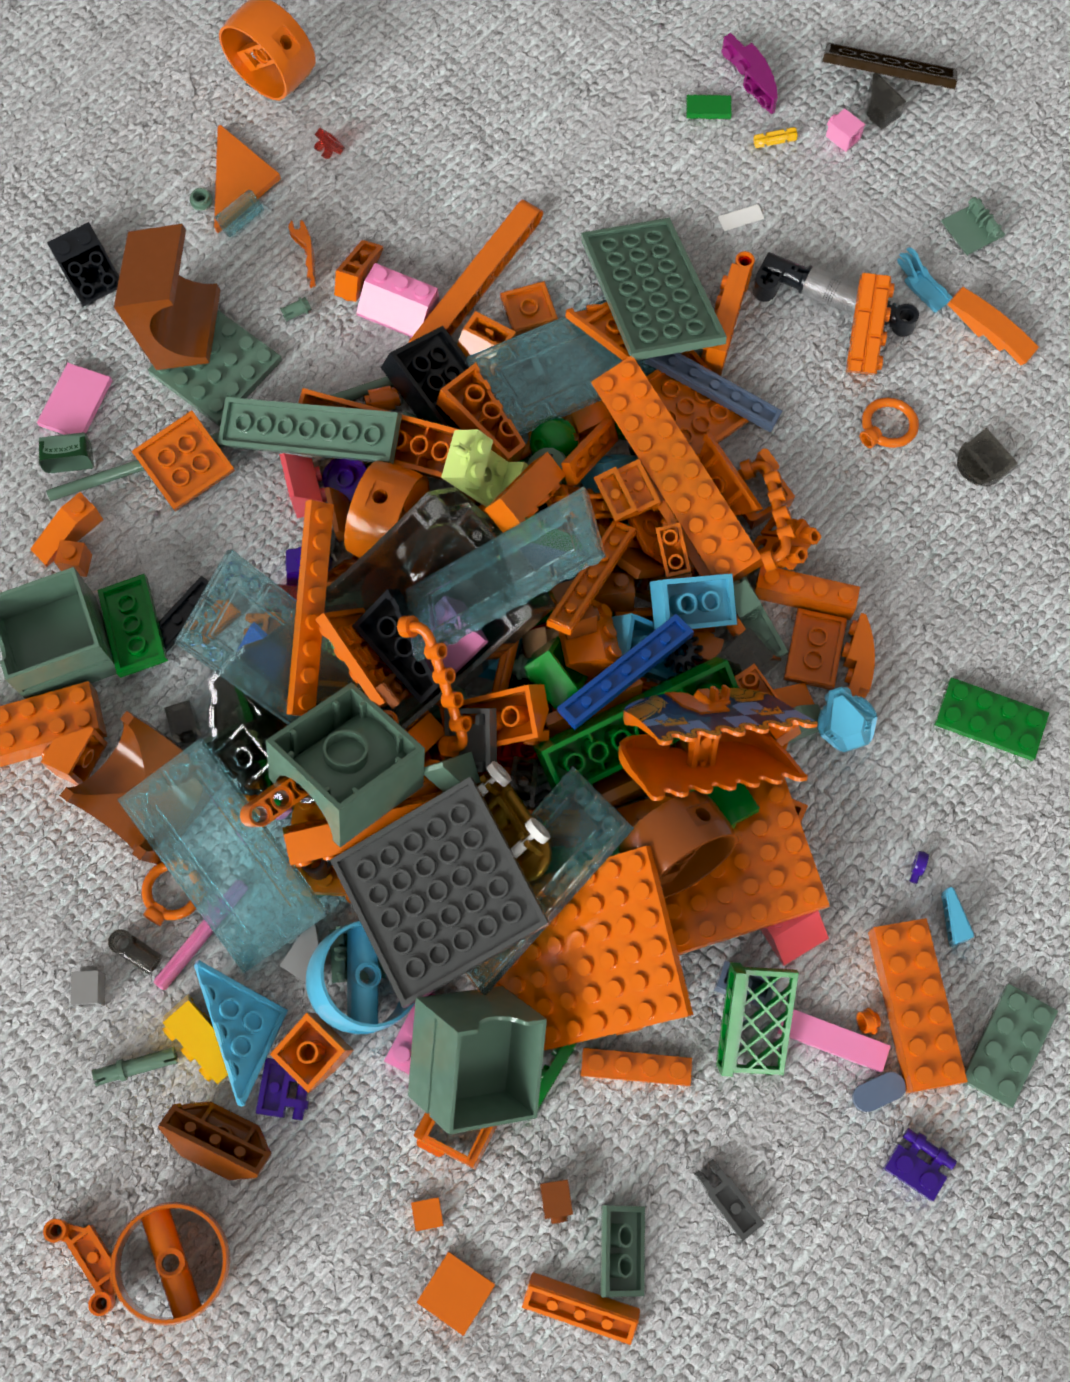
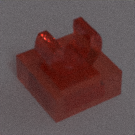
(329, 142)

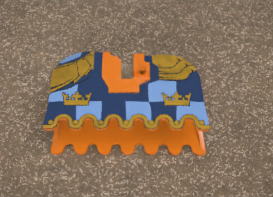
(724, 740)

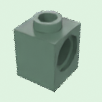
(745, 600)

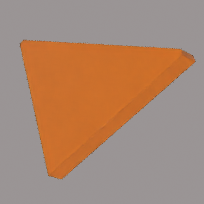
(238, 171)

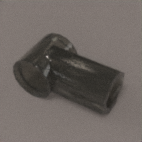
(136, 952)

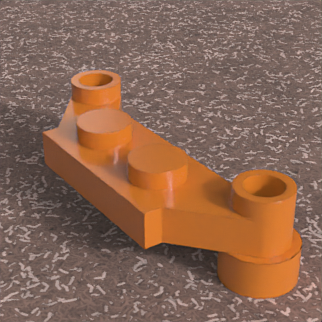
(92, 1258)

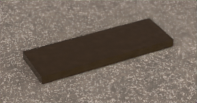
(890, 65)

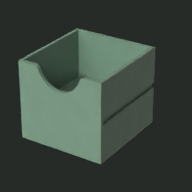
(53, 635)
(476, 1059)

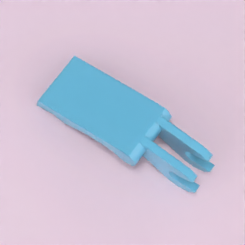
(922, 282)

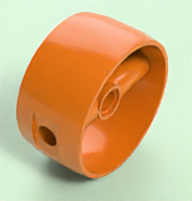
(277, 42)
(380, 502)
(179, 1284)

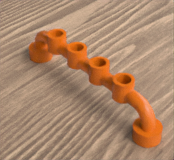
(780, 513)
(444, 676)

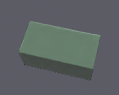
(622, 1251)

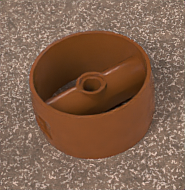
(686, 840)

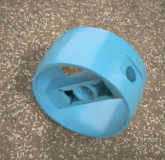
(361, 996)

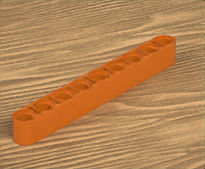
(483, 270)

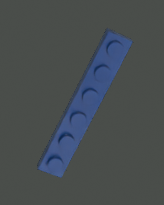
(625, 671)

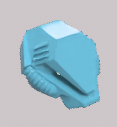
(846, 720)

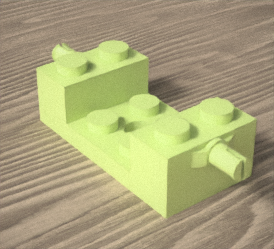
(476, 468)

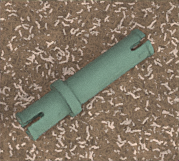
(123, 1069)

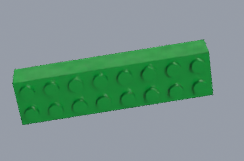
(596, 742)

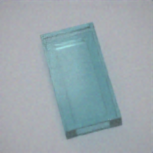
(239, 213)

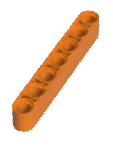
(290, 796)

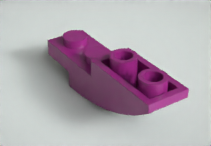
(756, 71)

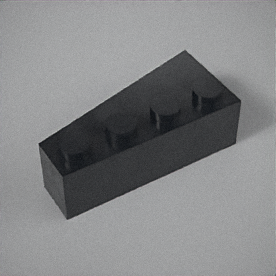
(380, 632)

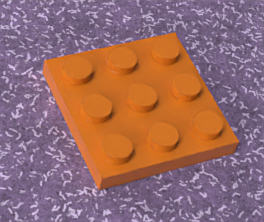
(183, 460)

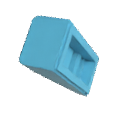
(956, 921)

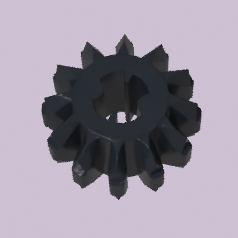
(680, 661)

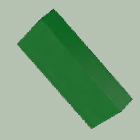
(708, 107)

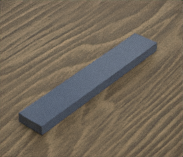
(717, 389)

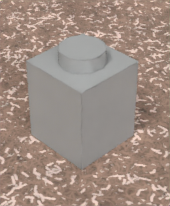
(87, 987)

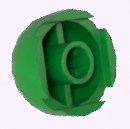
(554, 434)

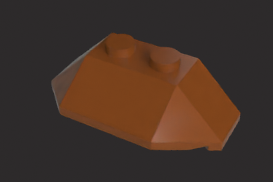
(216, 1139)

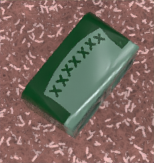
(65, 453)

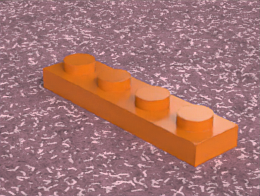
(589, 451)
(636, 1067)

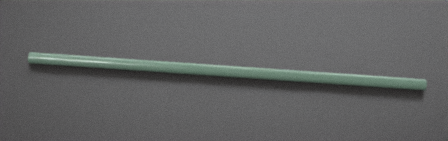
(135, 467)

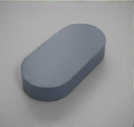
(878, 1092)

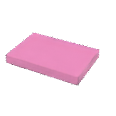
(74, 400)

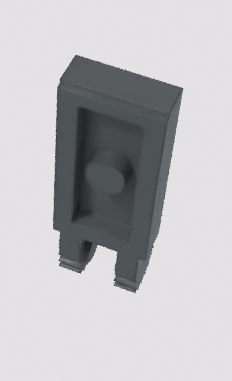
(731, 1202)

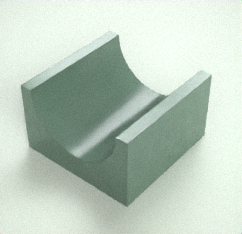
(348, 761)

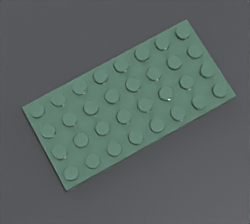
(652, 289)

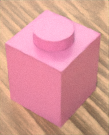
(844, 129)

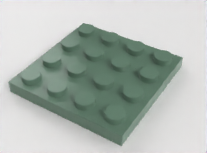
(235, 370)

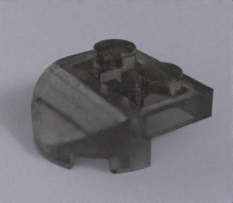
(984, 460)

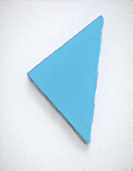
(242, 1024)

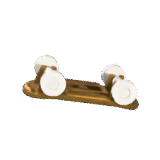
(522, 832)

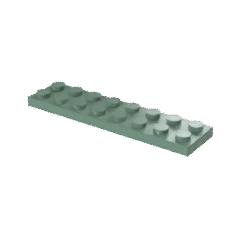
(310, 429)

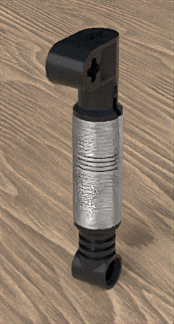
(824, 288)

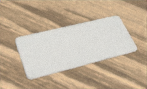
(741, 217)

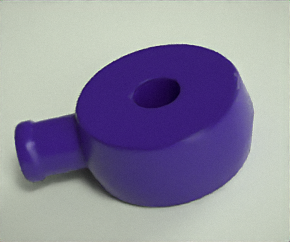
(919, 866)

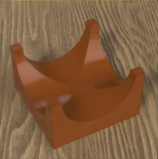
(135, 758)

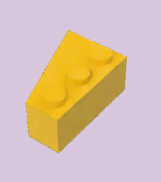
(197, 1036)

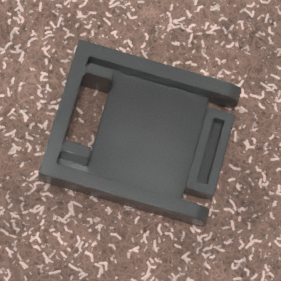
(481, 736)

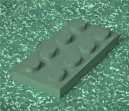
(1009, 1045)

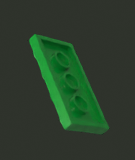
(132, 625)
(991, 719)

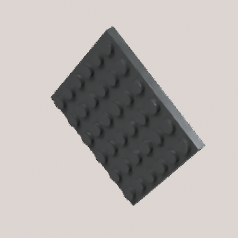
(439, 892)

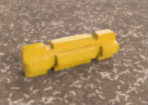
(775, 137)

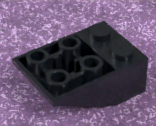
(85, 264)

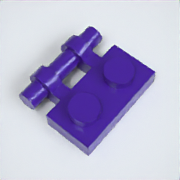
(275, 1091)
(914, 1171)

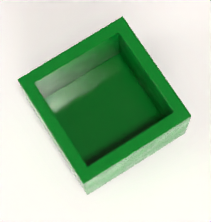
(549, 668)

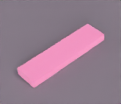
(838, 1041)

